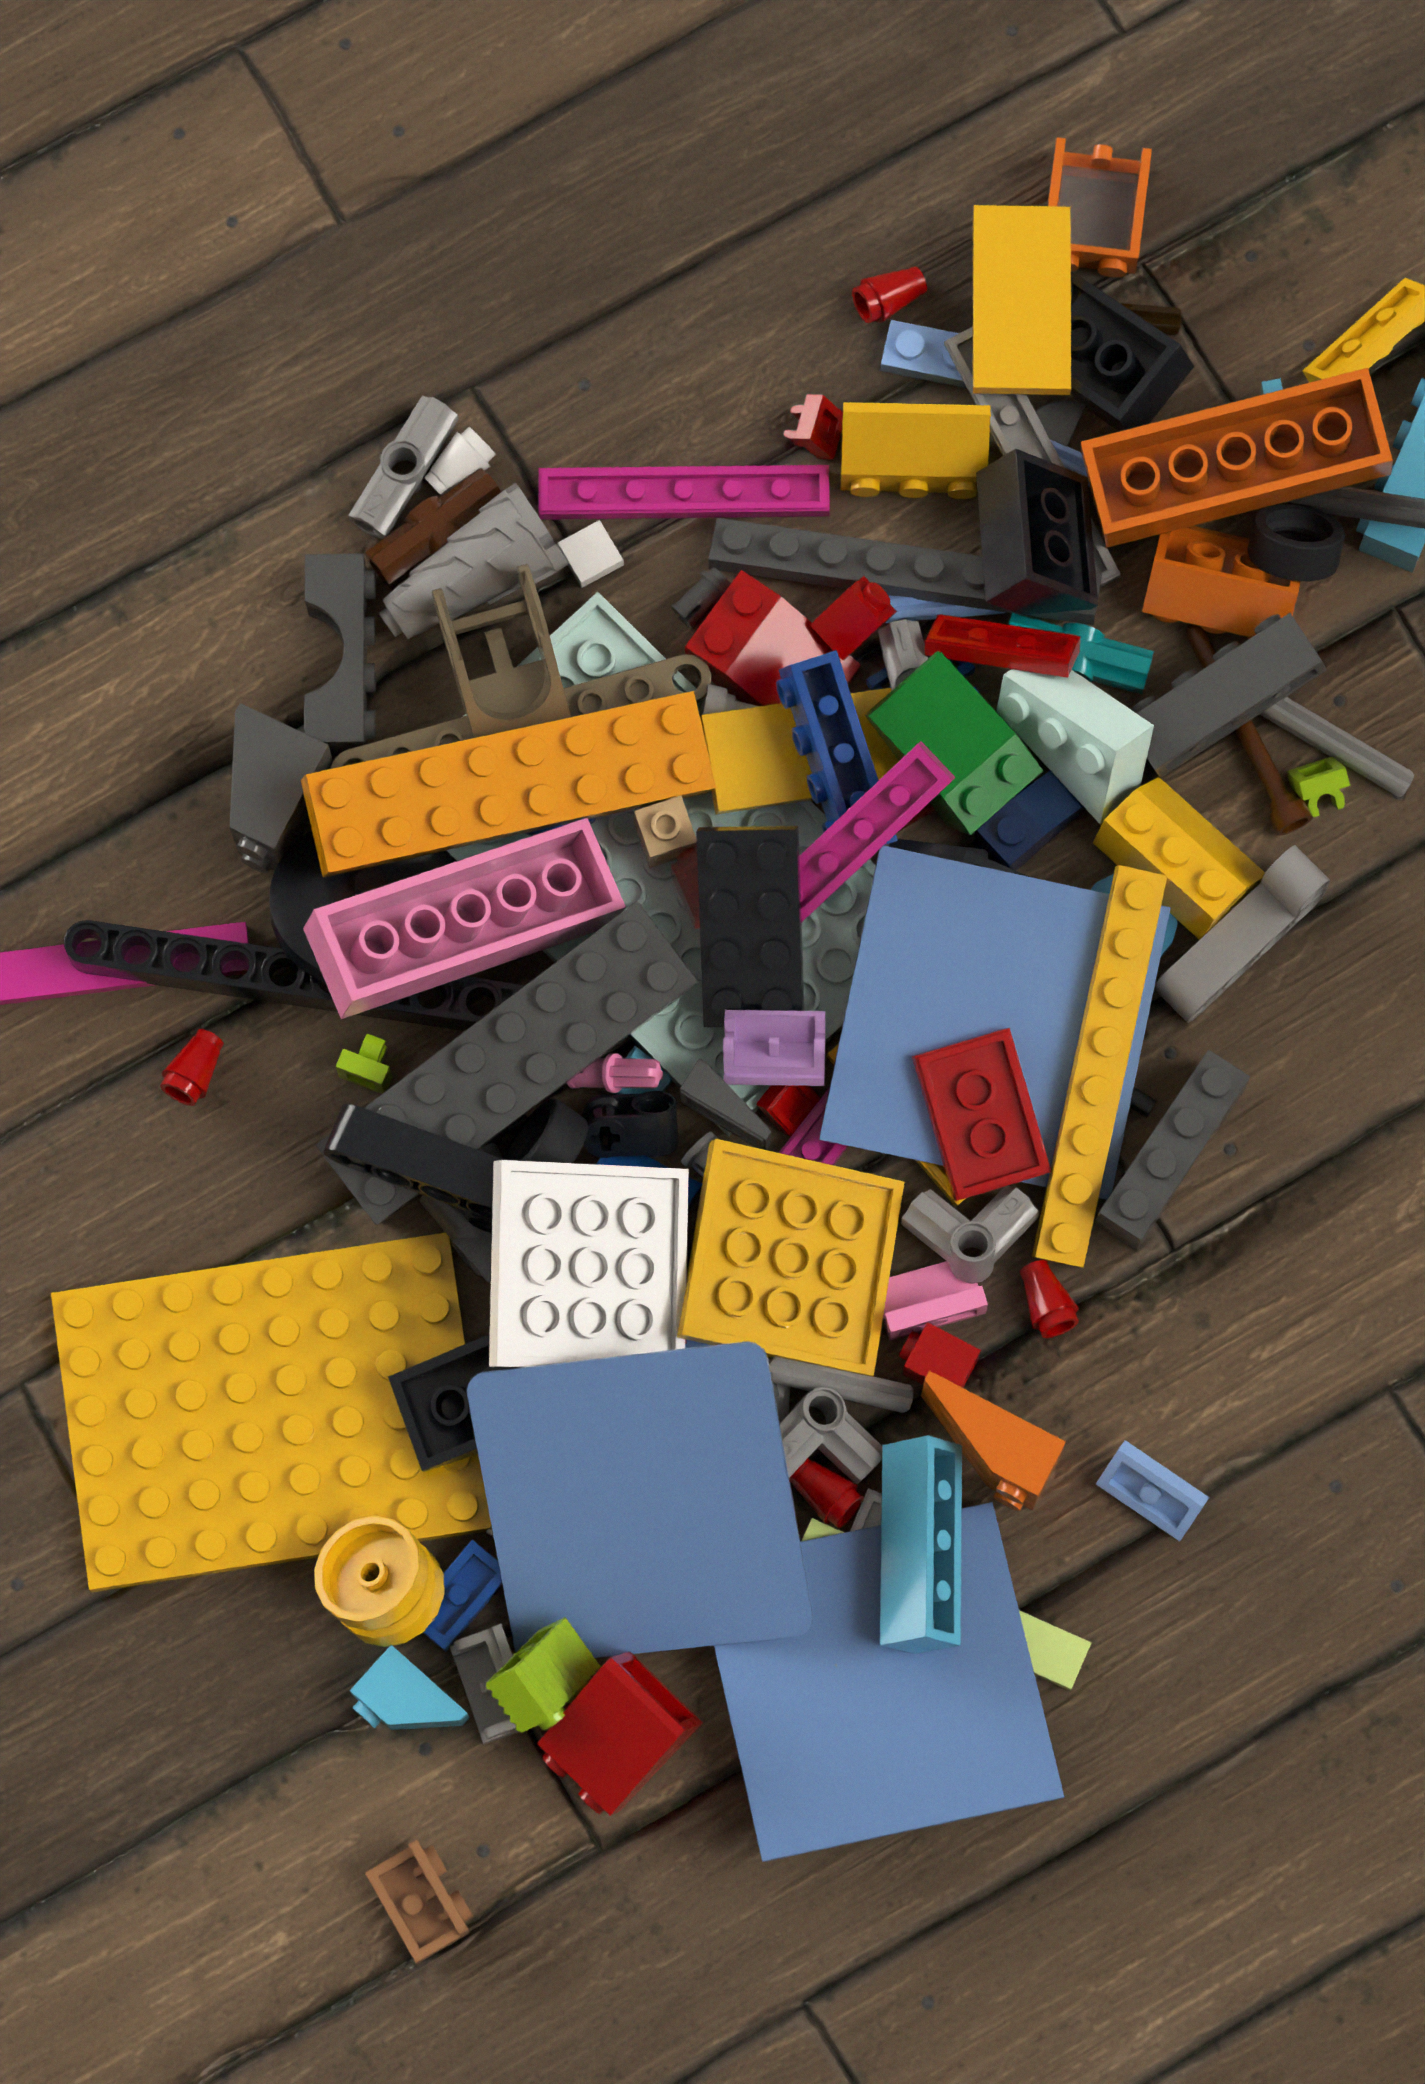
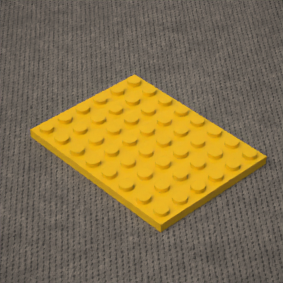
(256, 1409)

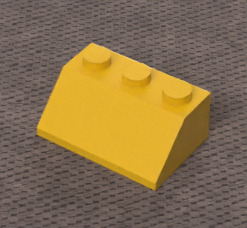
(913, 448)
(1168, 837)

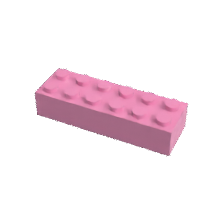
(463, 918)

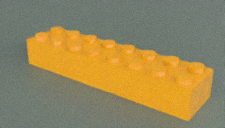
(507, 783)

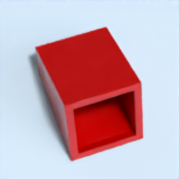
(617, 1733)

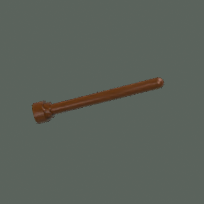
(1287, 810)

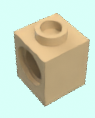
(664, 830)

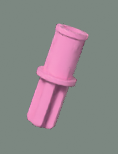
(618, 1073)

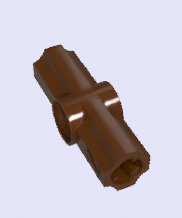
(429, 526)

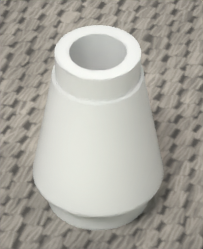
(459, 460)

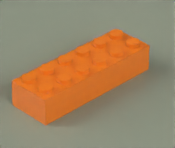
(1237, 457)

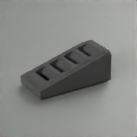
(715, 1100)

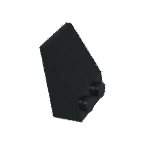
(1119, 360)
(437, 1405)

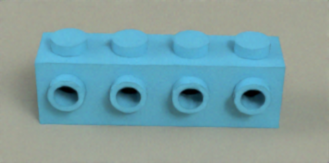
(916, 1549)

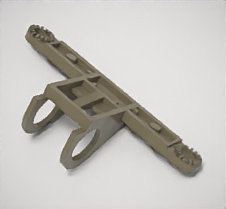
(527, 692)

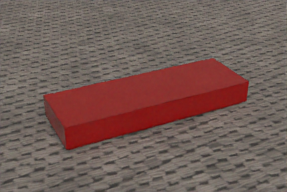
(1003, 645)

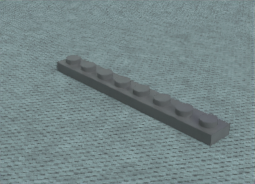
(844, 560)

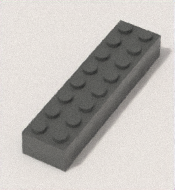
(531, 1045)

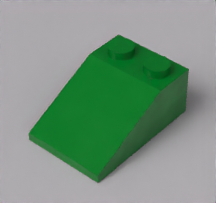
(964, 734)

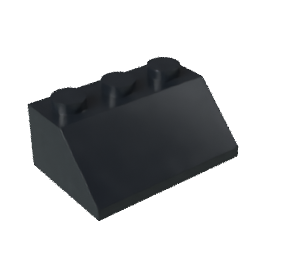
(1036, 536)

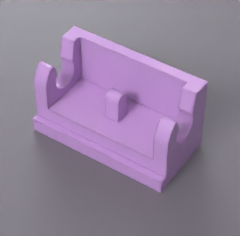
(774, 1047)

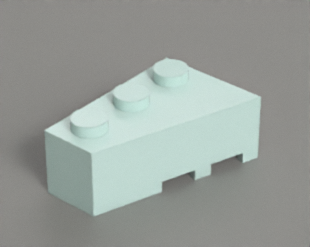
(1079, 735)

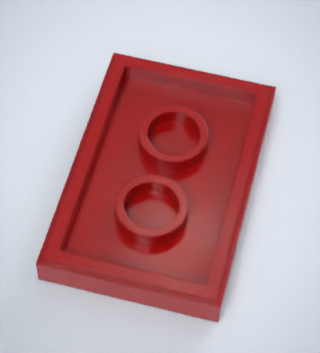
(981, 1114)

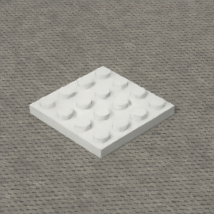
(585, 1261)

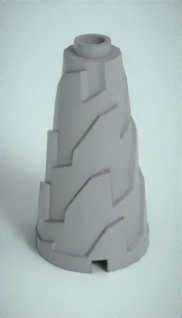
(476, 565)

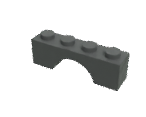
(338, 596)
(1172, 1150)

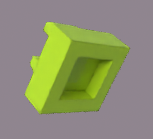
(1318, 779)
(367, 1066)

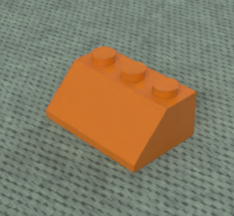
(1213, 584)

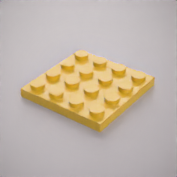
(791, 1257)

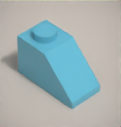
(403, 1696)

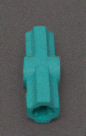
(1099, 657)

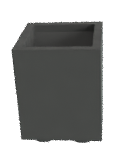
(266, 788)

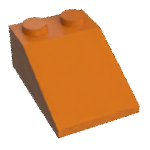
(1000, 1446)

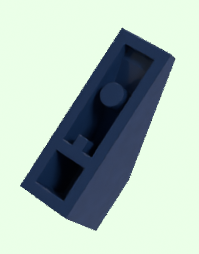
(1028, 822)

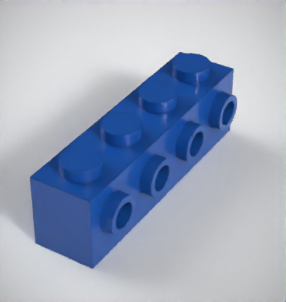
(828, 733)

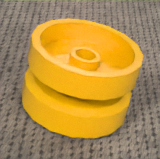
(379, 1581)

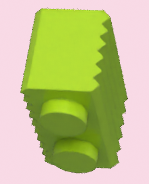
(543, 1676)

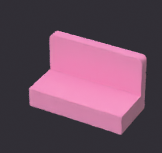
(931, 1297)

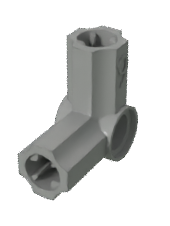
(990, 1231)
(839, 1440)

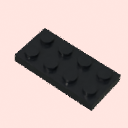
(749, 920)

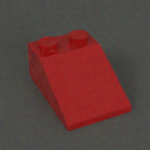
(753, 637)

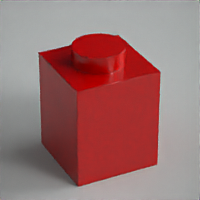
(854, 617)
(939, 1353)

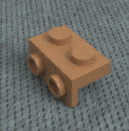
(419, 1902)

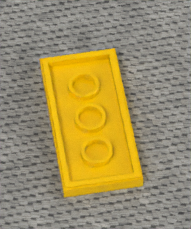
(1021, 300)
(757, 757)

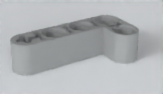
(1244, 935)

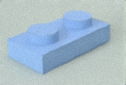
(919, 353)
(1152, 1490)

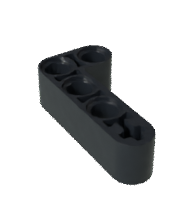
(415, 1161)

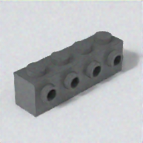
(1228, 691)

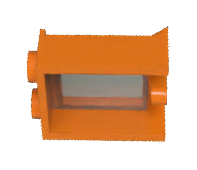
(1105, 206)

